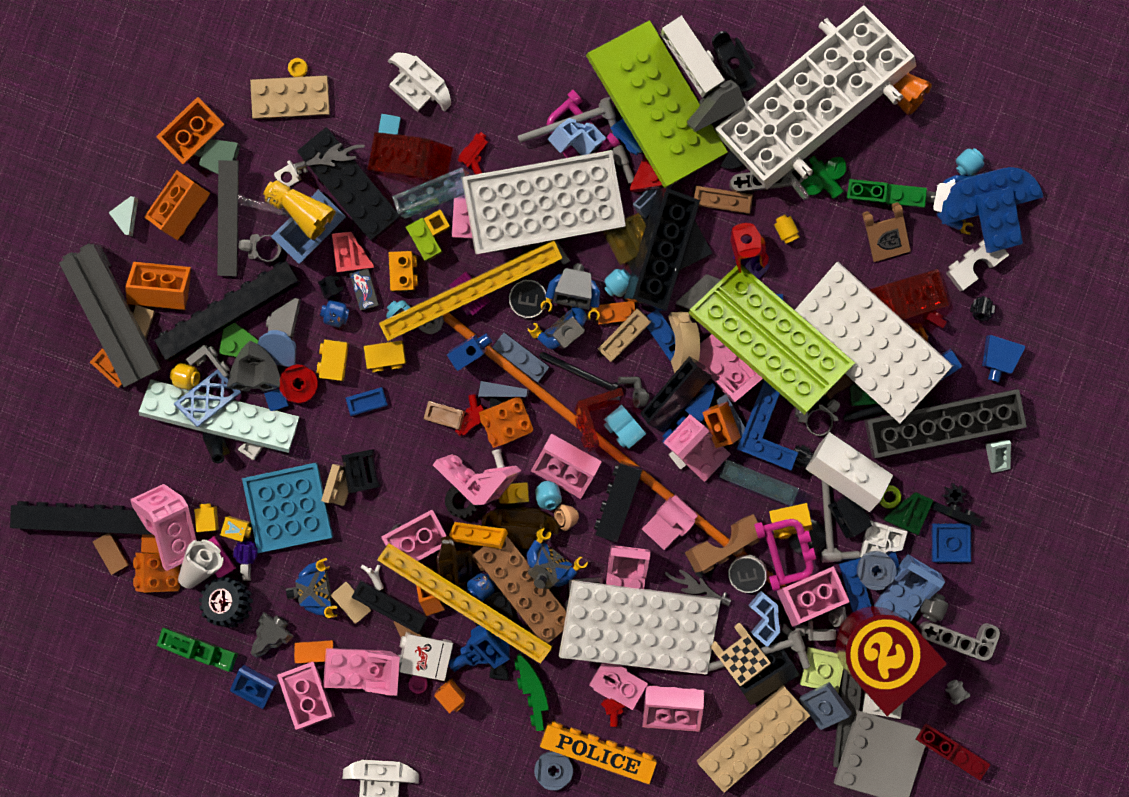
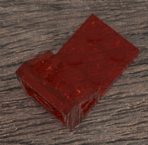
(409, 156)
(913, 294)

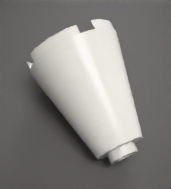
(199, 563)

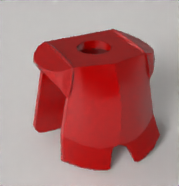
(756, 247)

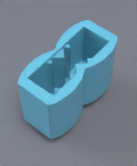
(624, 426)

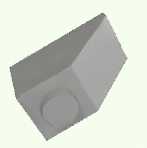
(284, 318)

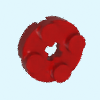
(303, 374)

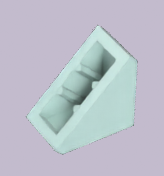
(125, 215)
(999, 455)

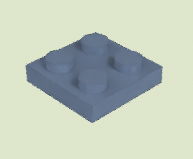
(825, 706)

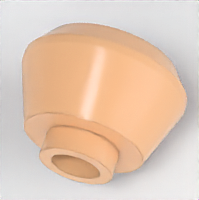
(566, 516)

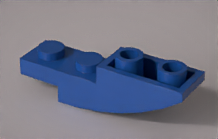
(695, 407)

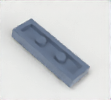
(520, 357)

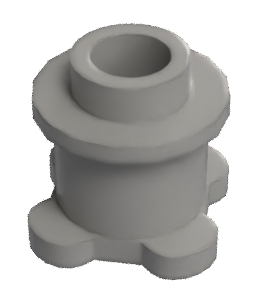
(956, 691)

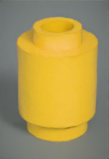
(786, 228)

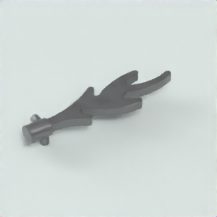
(331, 154)
(695, 588)

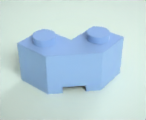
(582, 137)
(769, 626)

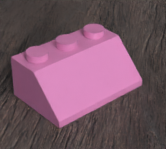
(566, 466)
(673, 708)

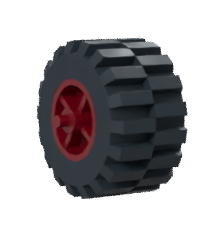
(225, 602)

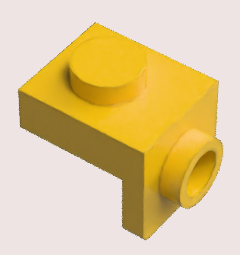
(515, 493)

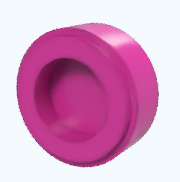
(418, 684)

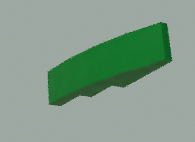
(197, 649)

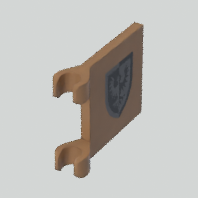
(888, 236)

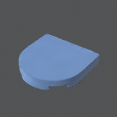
(279, 347)

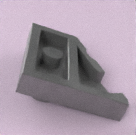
(698, 291)

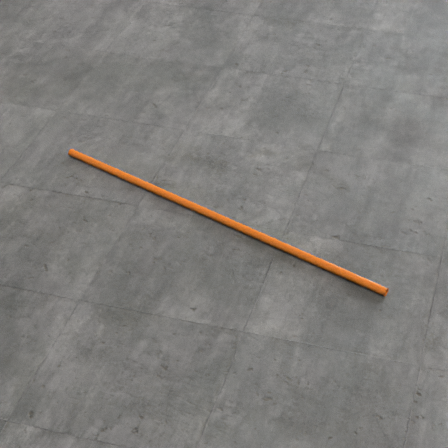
(570, 417)

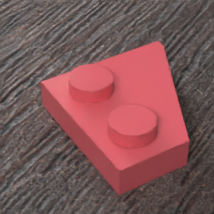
(348, 253)

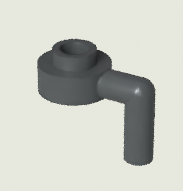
(640, 396)

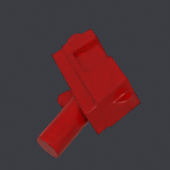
(470, 154)
(472, 417)
(613, 708)

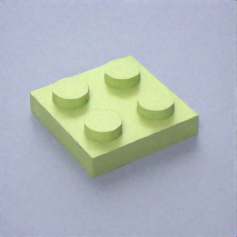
(823, 669)

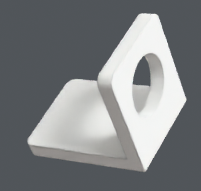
(292, 169)

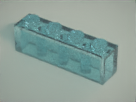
(430, 193)
(758, 482)

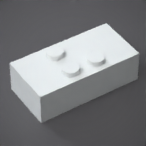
(691, 56)
(849, 472)

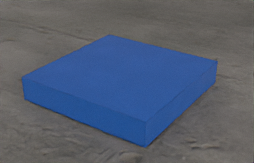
(951, 542)

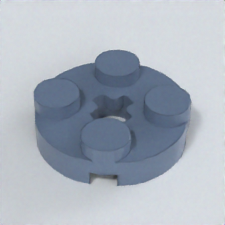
(883, 578)
(560, 778)

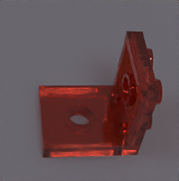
(584, 419)

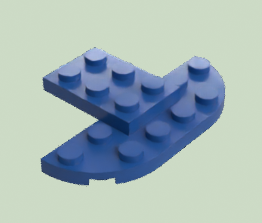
(994, 199)

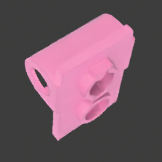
(671, 520)
(619, 684)

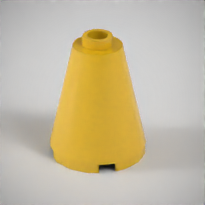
(307, 212)

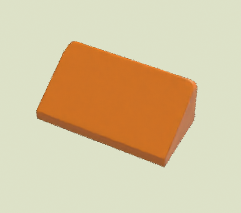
(311, 651)

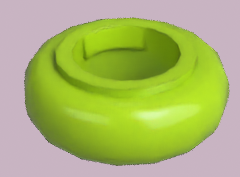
(895, 502)

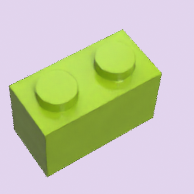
(424, 239)

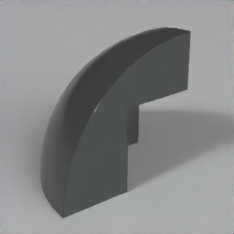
(253, 370)

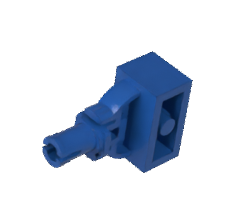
(482, 648)

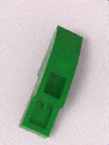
(886, 193)
(531, 683)

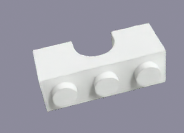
(963, 274)

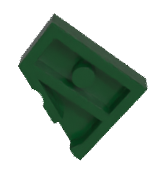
(910, 513)

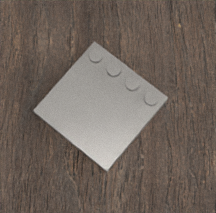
(880, 757)

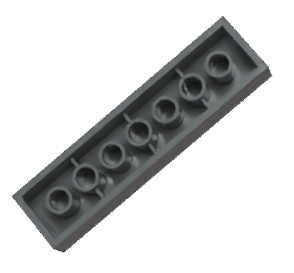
(946, 423)

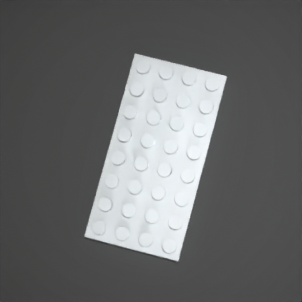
(543, 202)
(888, 355)
(639, 627)

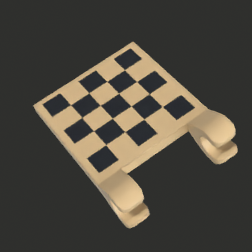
(743, 658)

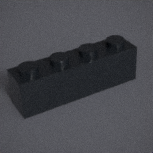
(676, 394)
(618, 502)

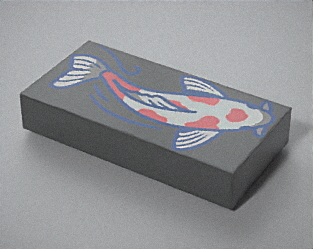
(364, 289)

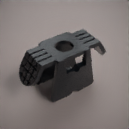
(725, 50)

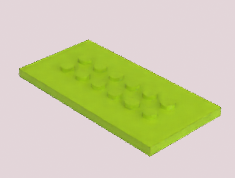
(655, 103)
(771, 338)

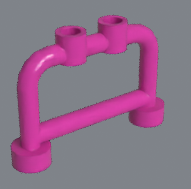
(572, 104)
(804, 537)

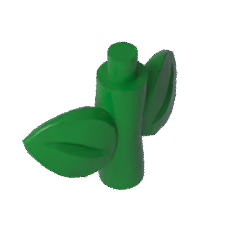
(825, 176)

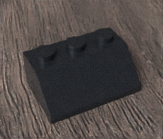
(771, 678)

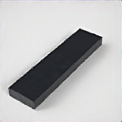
(389, 607)

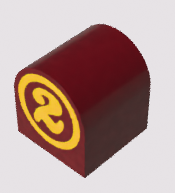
(885, 656)

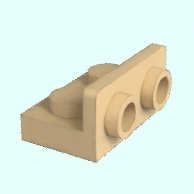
(336, 486)

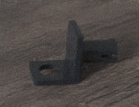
(216, 446)

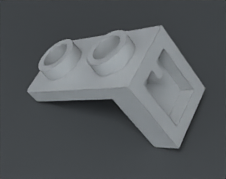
(199, 357)

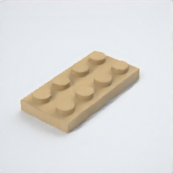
(290, 97)

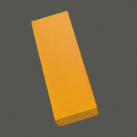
(478, 535)

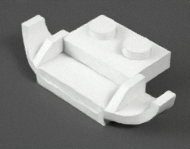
(418, 82)
(380, 777)

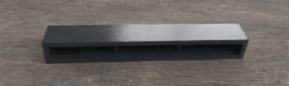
(227, 311)
(76, 518)

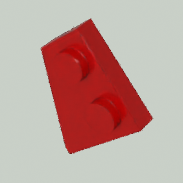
(645, 178)

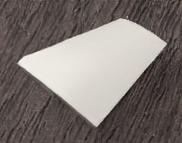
(883, 538)

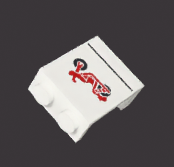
(424, 656)

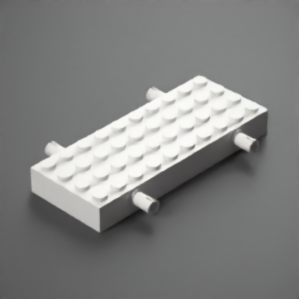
(816, 97)

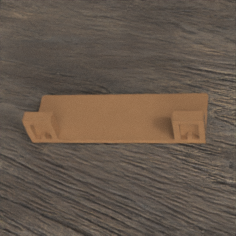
(511, 576)

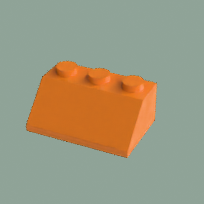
(190, 130)
(177, 205)
(158, 285)

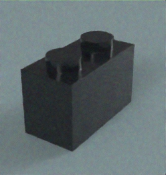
(849, 516)

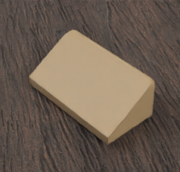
(352, 607)

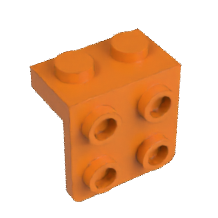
(506, 422)
(151, 575)

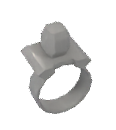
(250, 247)
(832, 406)
(816, 634)

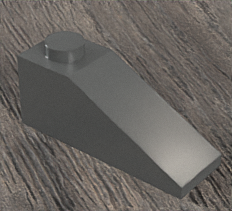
(717, 105)

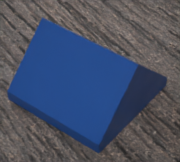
(253, 686)

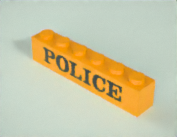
(598, 753)

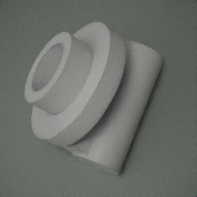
(837, 616)

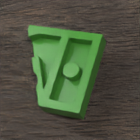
(234, 339)

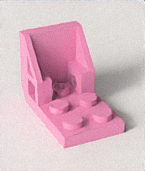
(727, 369)
(695, 447)
(476, 487)
(169, 520)
(627, 566)
(362, 669)

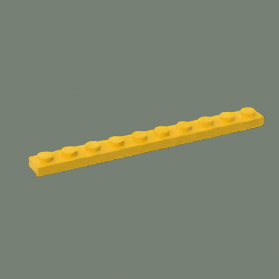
(470, 290)
(464, 603)

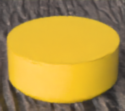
(297, 67)

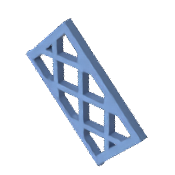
(208, 412)

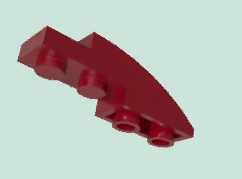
(952, 751)

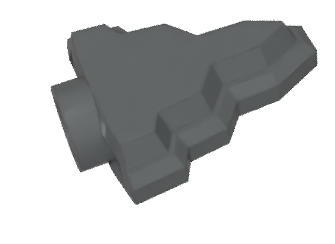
(270, 634)

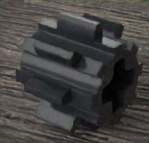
(982, 309)
(803, 457)
(958, 498)

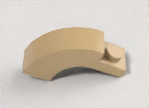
(686, 338)

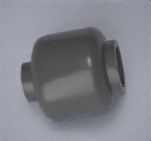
(934, 608)

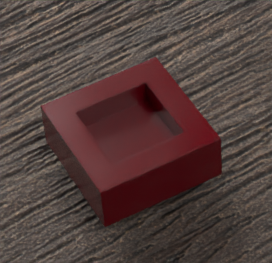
(935, 319)

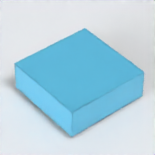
(389, 124)

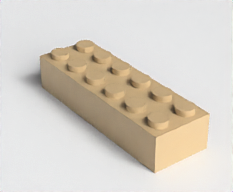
(753, 738)

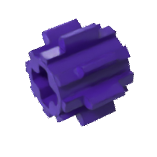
(245, 552)

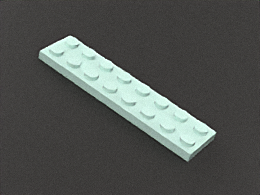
(233, 421)

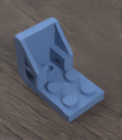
(296, 242)
(910, 587)

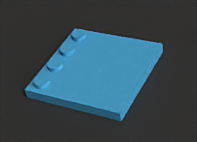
(287, 507)

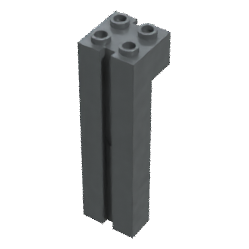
(109, 314)

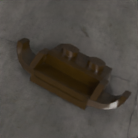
(521, 523)
(453, 564)

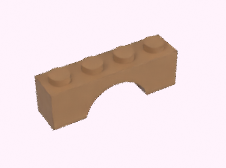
(706, 555)

